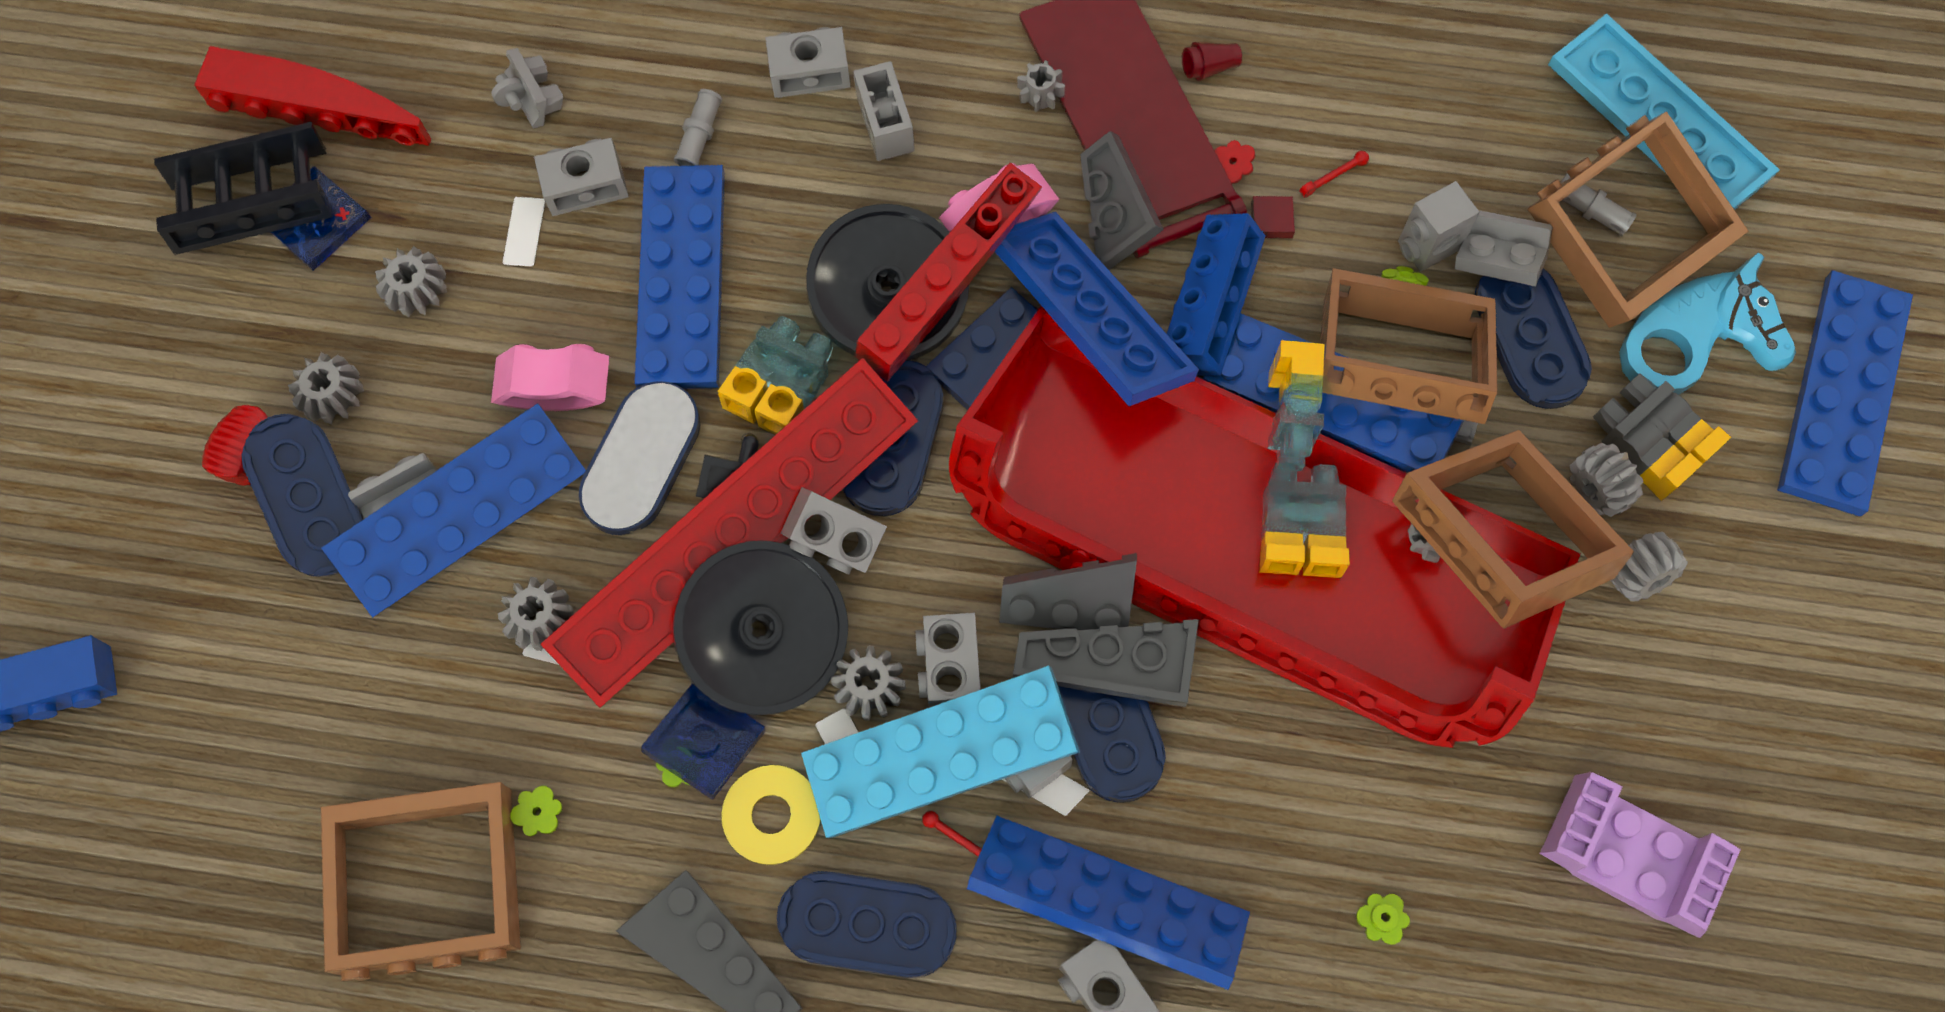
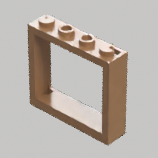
(1693, 184)
(1418, 308)
(1472, 556)
(337, 819)

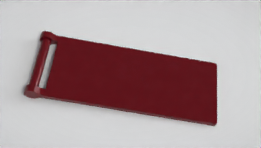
(1126, 86)

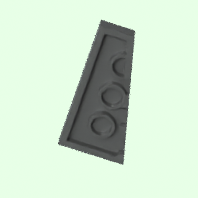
(1128, 662)

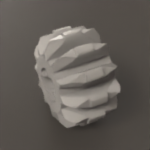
(411, 281)
(311, 385)
(1606, 479)
(1651, 567)
(524, 606)
(862, 697)

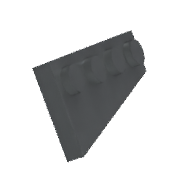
(705, 950)

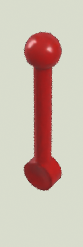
(1360, 158)
(931, 819)

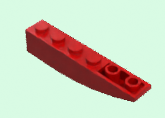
(301, 95)
(946, 273)

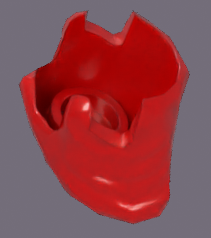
(226, 442)

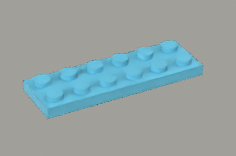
(1629, 82)
(940, 752)

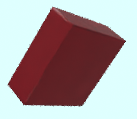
(1274, 215)

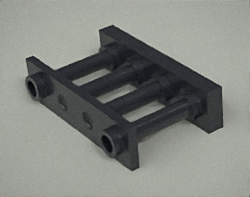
(249, 215)

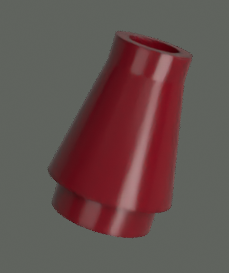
(1208, 59)

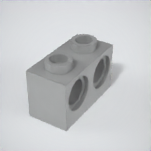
(835, 525)
(957, 661)

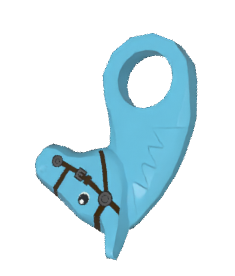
(1708, 308)

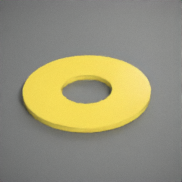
(739, 805)

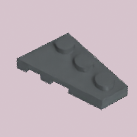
(1118, 202)
(1071, 597)

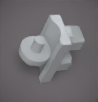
(520, 88)

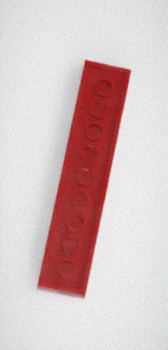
(816, 450)

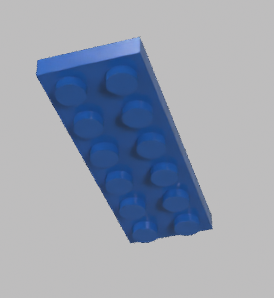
(680, 276)
(1095, 309)
(1845, 393)
(1381, 431)
(454, 510)
(1110, 901)

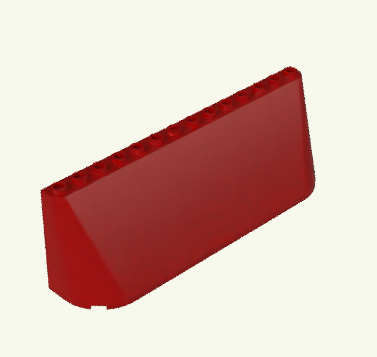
(1182, 482)

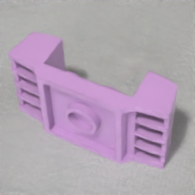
(1639, 855)

